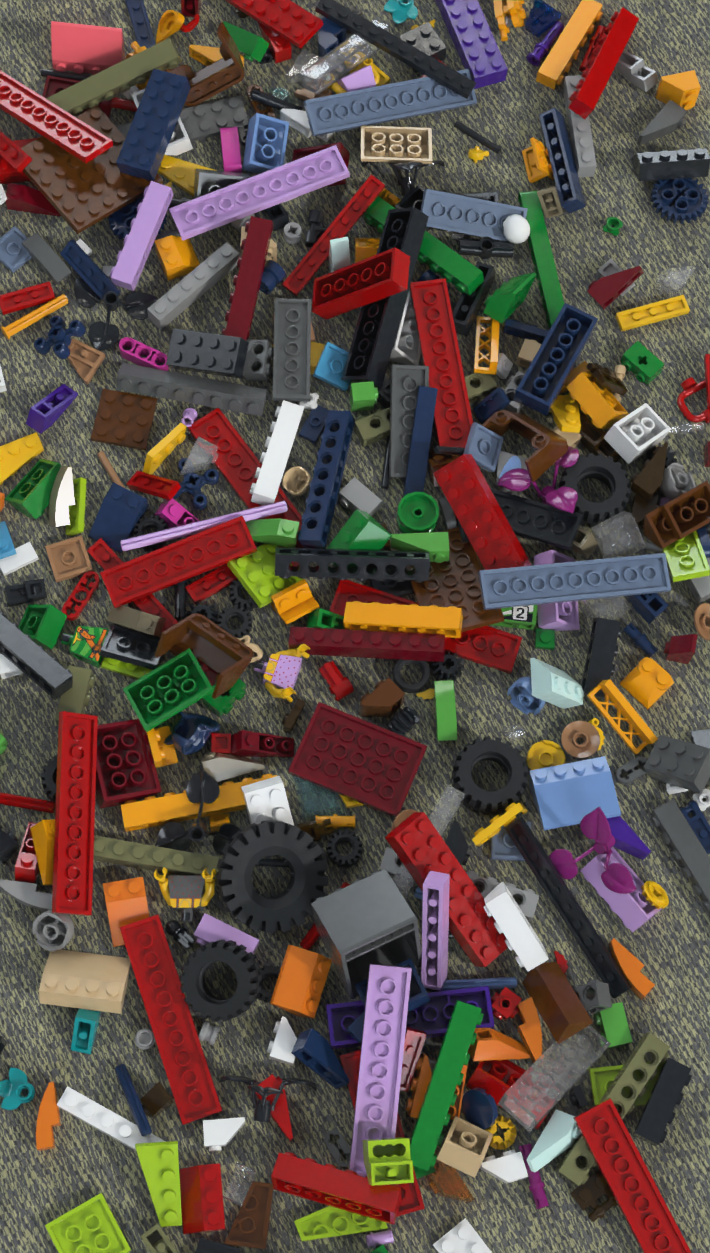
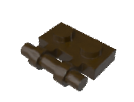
(606, 379)
(590, 1191)

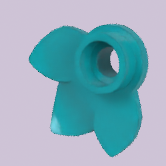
(401, 10)
(12, 1089)

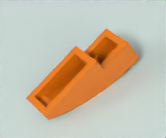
(631, 969)
(531, 1028)
(47, 1119)

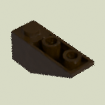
(651, 477)

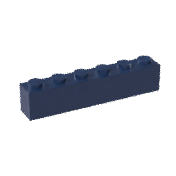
(562, 160)

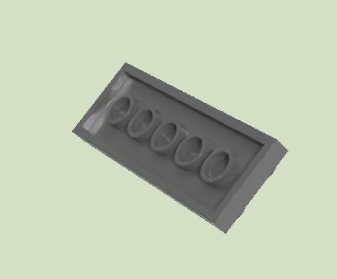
(292, 350)
(403, 398)

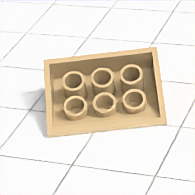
(396, 144)
(85, 981)

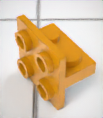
(537, 161)
(294, 602)
(162, 754)

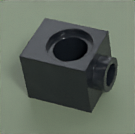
(384, 394)

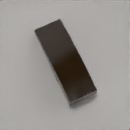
(593, 439)

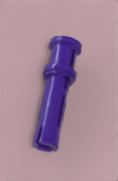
(542, 48)

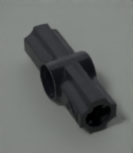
(474, 247)

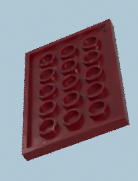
(357, 759)

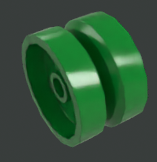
(417, 513)

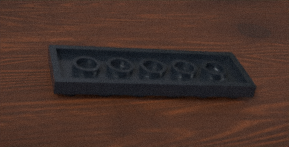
(539, 520)

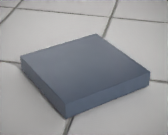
(12, 252)
(484, 446)
(504, 848)

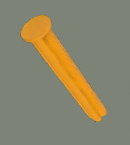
(34, 316)

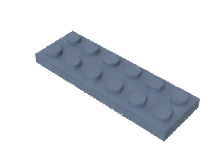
(467, 214)

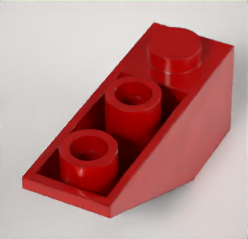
(27, 865)

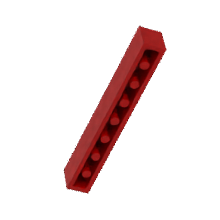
(602, 63)

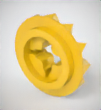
(655, 894)
(509, 1136)

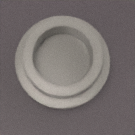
(144, 1039)

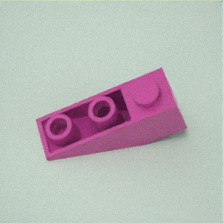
(175, 514)

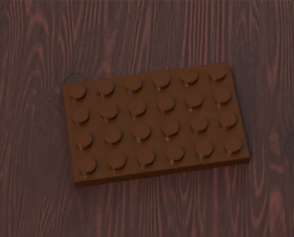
(457, 584)

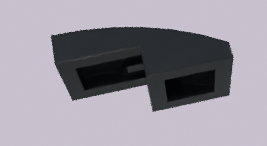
(24, 593)

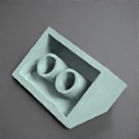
(554, 685)

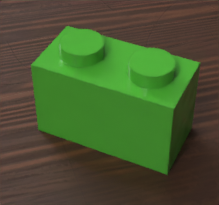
(363, 396)
(614, 1026)

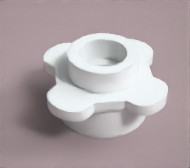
(312, 404)
(698, 799)

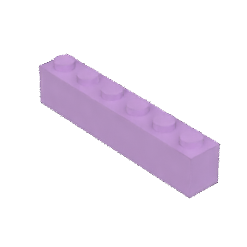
(141, 236)
(435, 930)

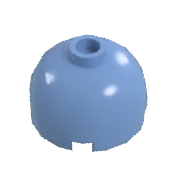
(522, 696)

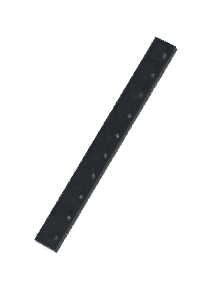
(396, 47)
(568, 907)

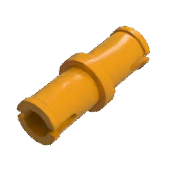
(338, 821)

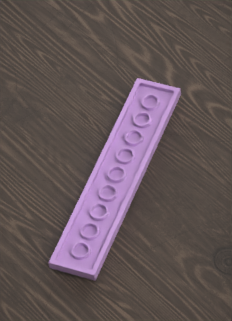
(259, 192)
(380, 1058)

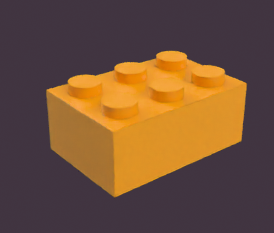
(595, 401)

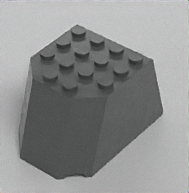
(366, 927)

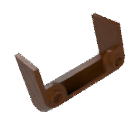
(216, 76)
(548, 444)
(211, 646)

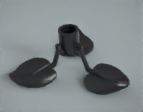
(407, 183)
(103, 334)
(172, 835)
(263, 1108)

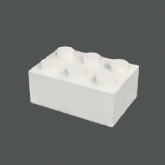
(637, 433)
(267, 801)

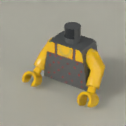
(187, 892)

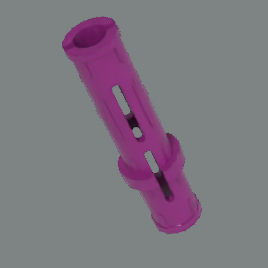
(535, 1181)

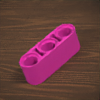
(230, 149)
(139, 349)

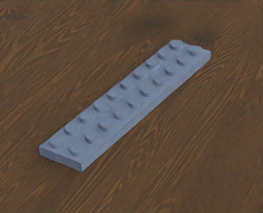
(382, 104)
(574, 581)

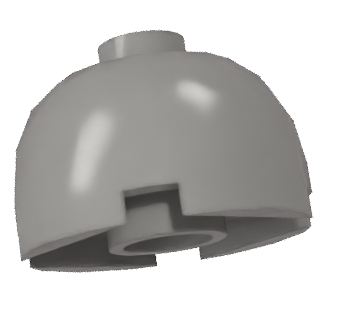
(676, 481)
(53, 930)

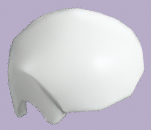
(516, 229)

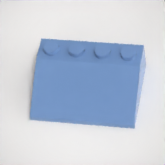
(573, 790)

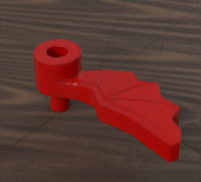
(561, 961)

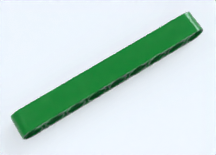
(542, 256)

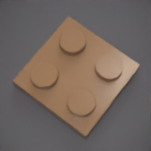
(68, 558)

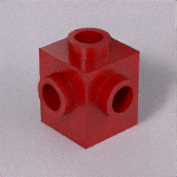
(510, 999)

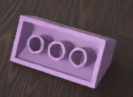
(560, 615)
(630, 907)

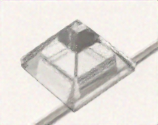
(514, 732)

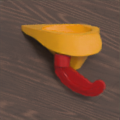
(171, 23)

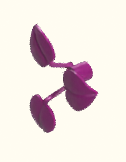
(563, 498)
(596, 827)

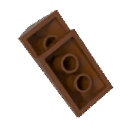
(679, 516)
(556, 1001)

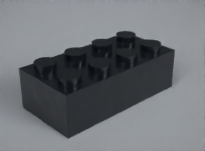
(207, 353)

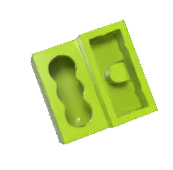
(388, 1161)

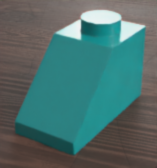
(85, 1030)

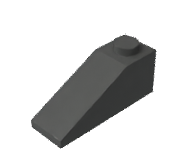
(664, 123)

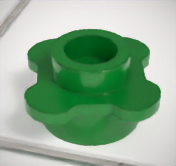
(615, 222)

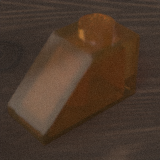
(450, 1185)

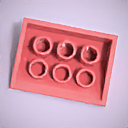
(85, 47)

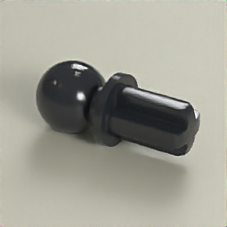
(179, 934)

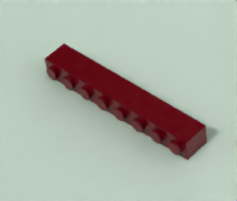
(249, 277)
(369, 644)

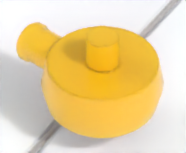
(477, 154)

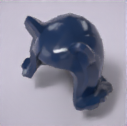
(191, 732)

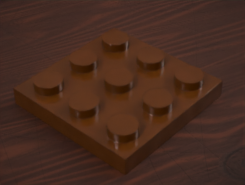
(124, 419)

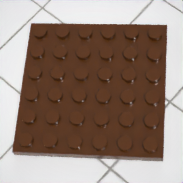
(83, 190)

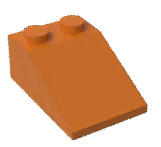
(125, 905)

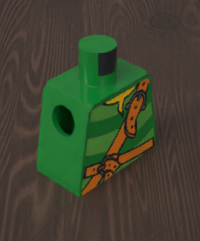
(86, 644)

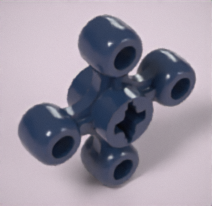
(59, 337)
(199, 481)

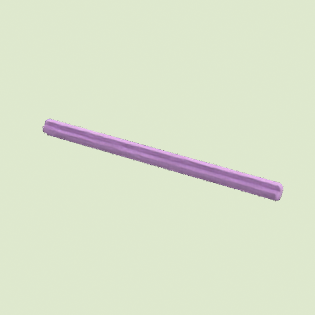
(197, 527)

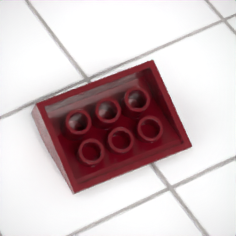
(124, 764)

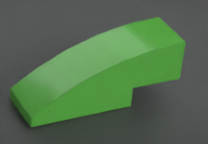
(445, 710)

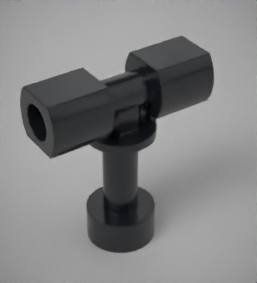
(315, 228)

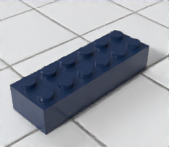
(153, 124)
(555, 359)

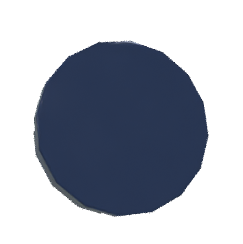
(479, 1108)

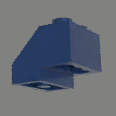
(330, 36)

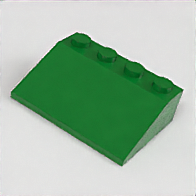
(168, 689)

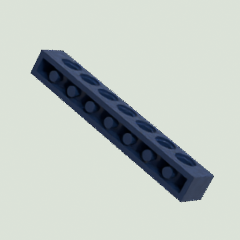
(326, 479)

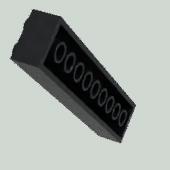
(381, 319)

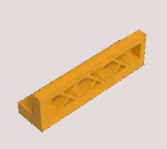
(492, 333)
(627, 711)

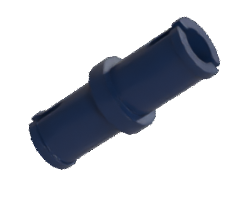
(640, 639)

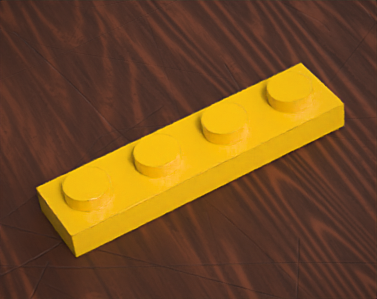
(652, 313)

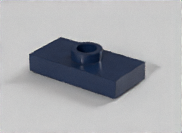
(491, 404)
(314, 424)

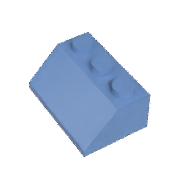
(265, 144)

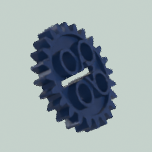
(688, 203)
(121, 219)

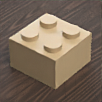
(465, 1146)

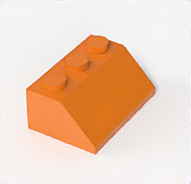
(301, 982)

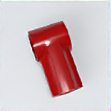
(337, 683)

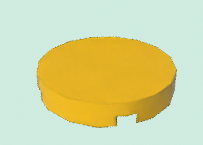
(545, 754)

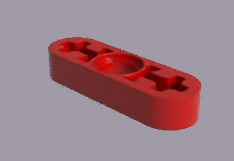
(79, 588)

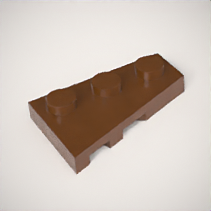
(253, 1220)

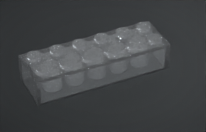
(553, 1077)

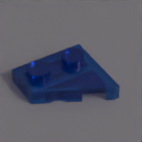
(541, 18)

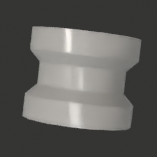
(289, 237)
(209, 1033)

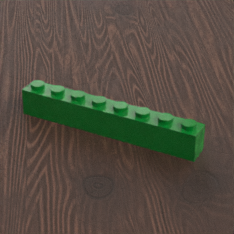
(433, 253)
(443, 1083)

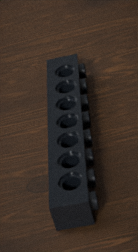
(361, 558)

